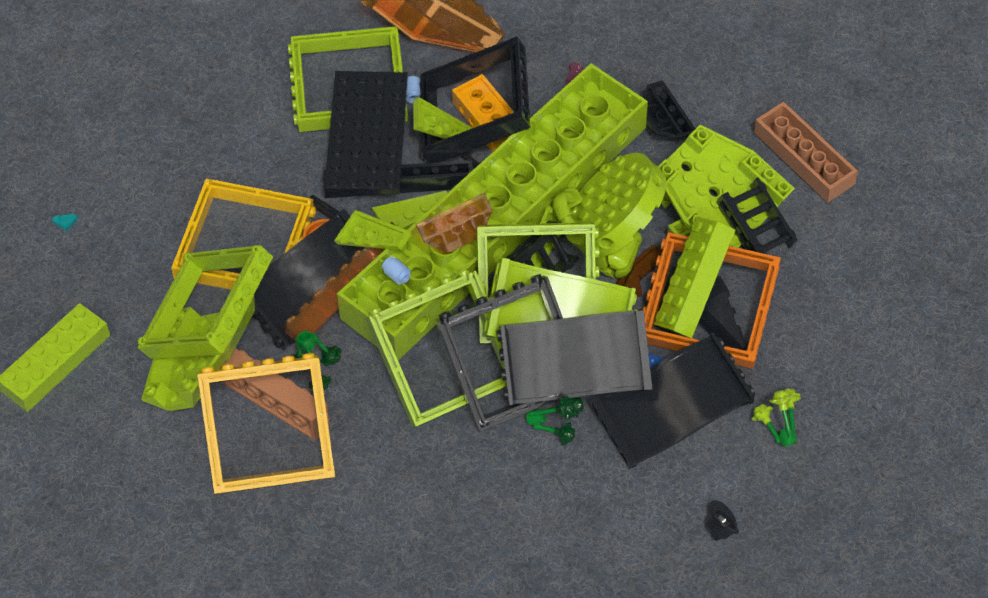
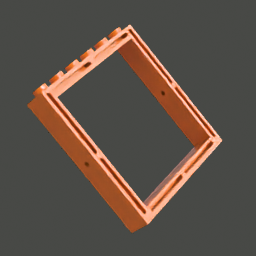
(733, 255)

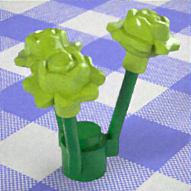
(785, 400)

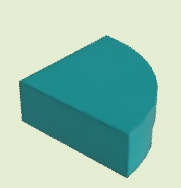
(65, 221)

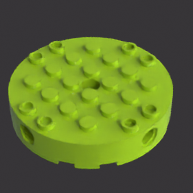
(619, 201)

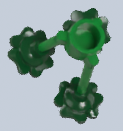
(330, 355)
(568, 408)

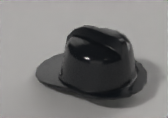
(721, 521)

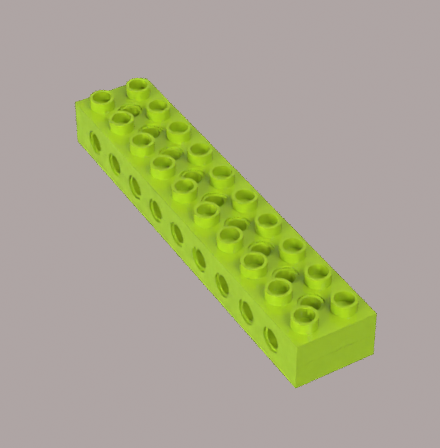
(560, 151)

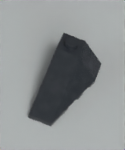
(719, 317)

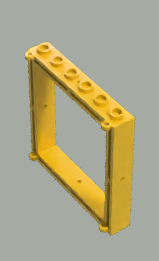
(243, 194)
(267, 367)

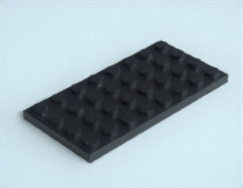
(366, 132)

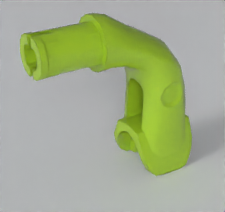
(564, 203)

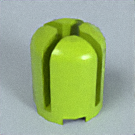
(620, 262)

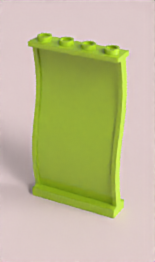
(573, 293)

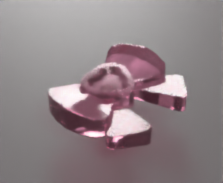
(575, 69)

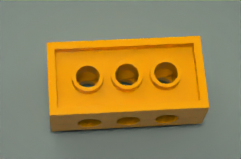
(480, 104)

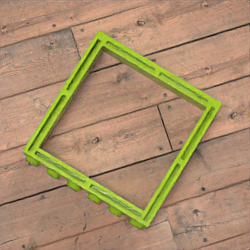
(332, 42)
(591, 252)
(254, 262)
(413, 300)

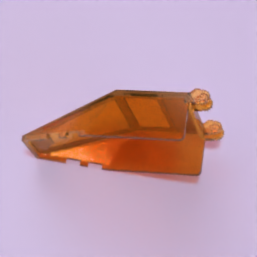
(441, 22)

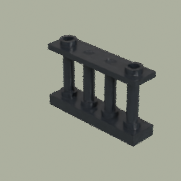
(738, 220)
(536, 243)

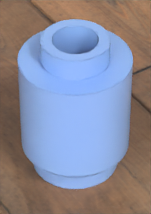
(413, 88)
(396, 270)

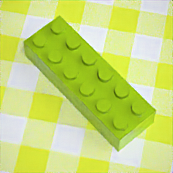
(694, 277)
(53, 357)

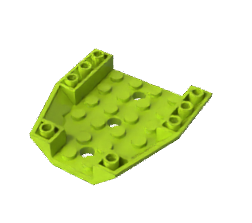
(720, 166)
(174, 380)

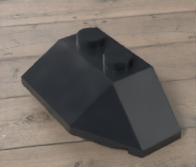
(665, 114)

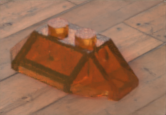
(456, 225)

